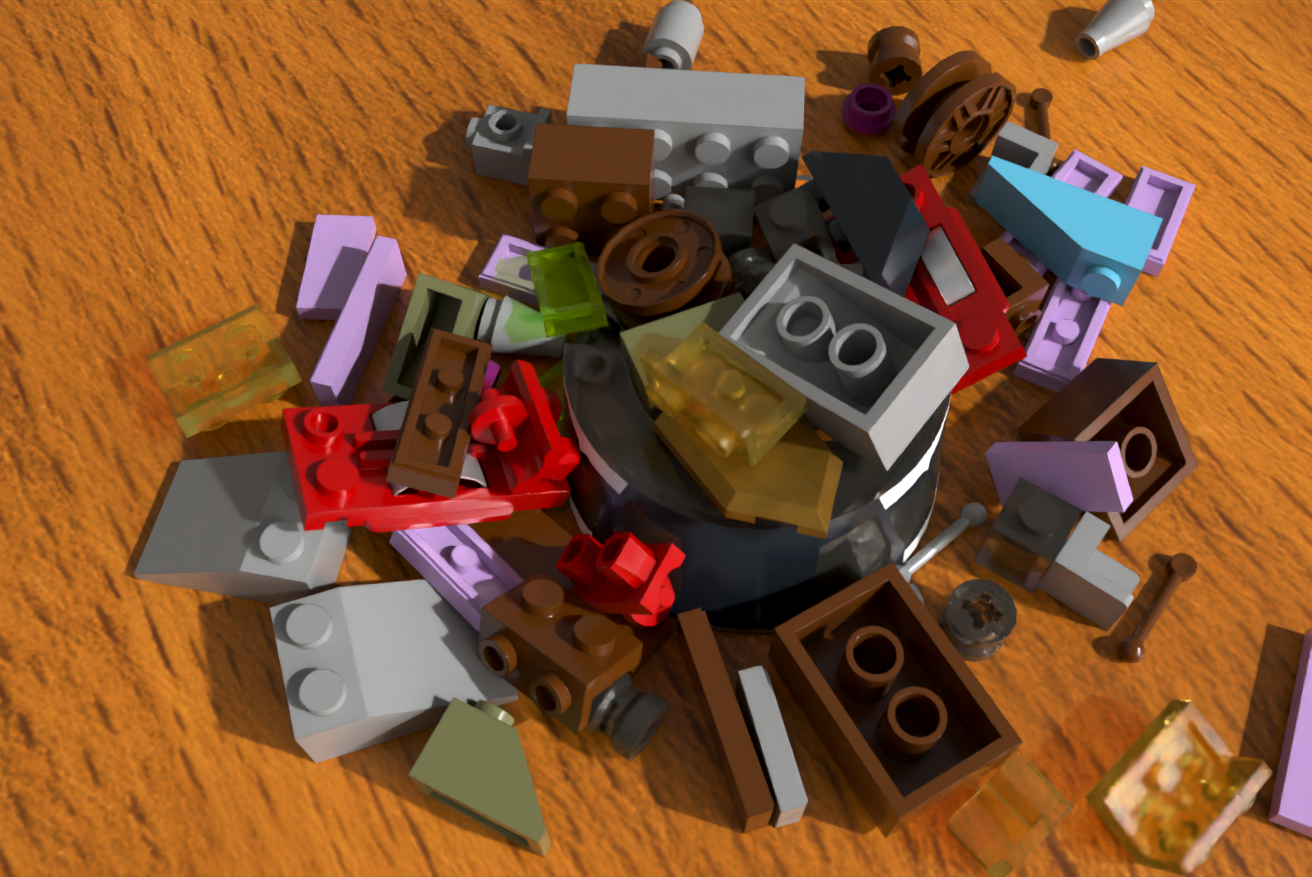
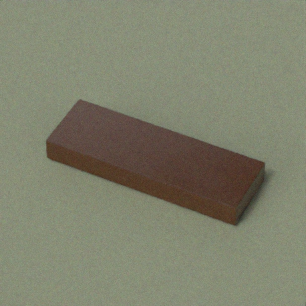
(435, 424)
(724, 721)

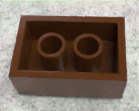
(891, 698)

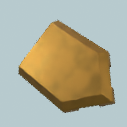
(787, 485)

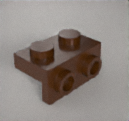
(554, 648)

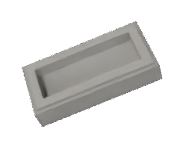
(771, 744)

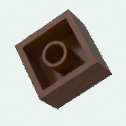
(589, 182)

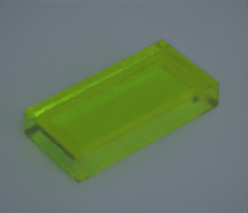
(566, 290)

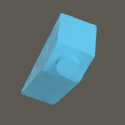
(1070, 230)

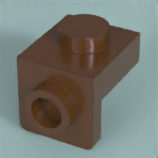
(1019, 282)

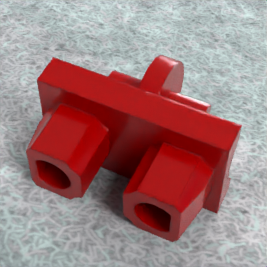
(522, 426)
(622, 575)

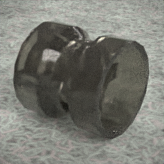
(627, 716)

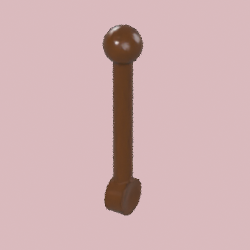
(1040, 101)
(1179, 569)

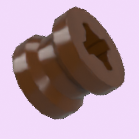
(894, 59)

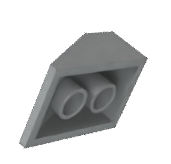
(854, 350)
(240, 533)
(376, 664)

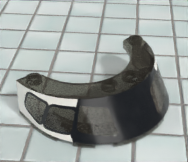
(734, 569)

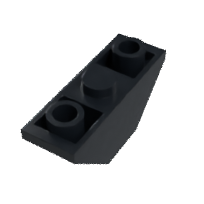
(870, 214)

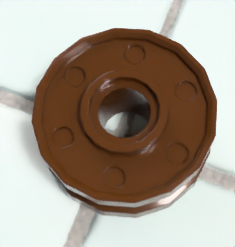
(953, 113)
(663, 267)

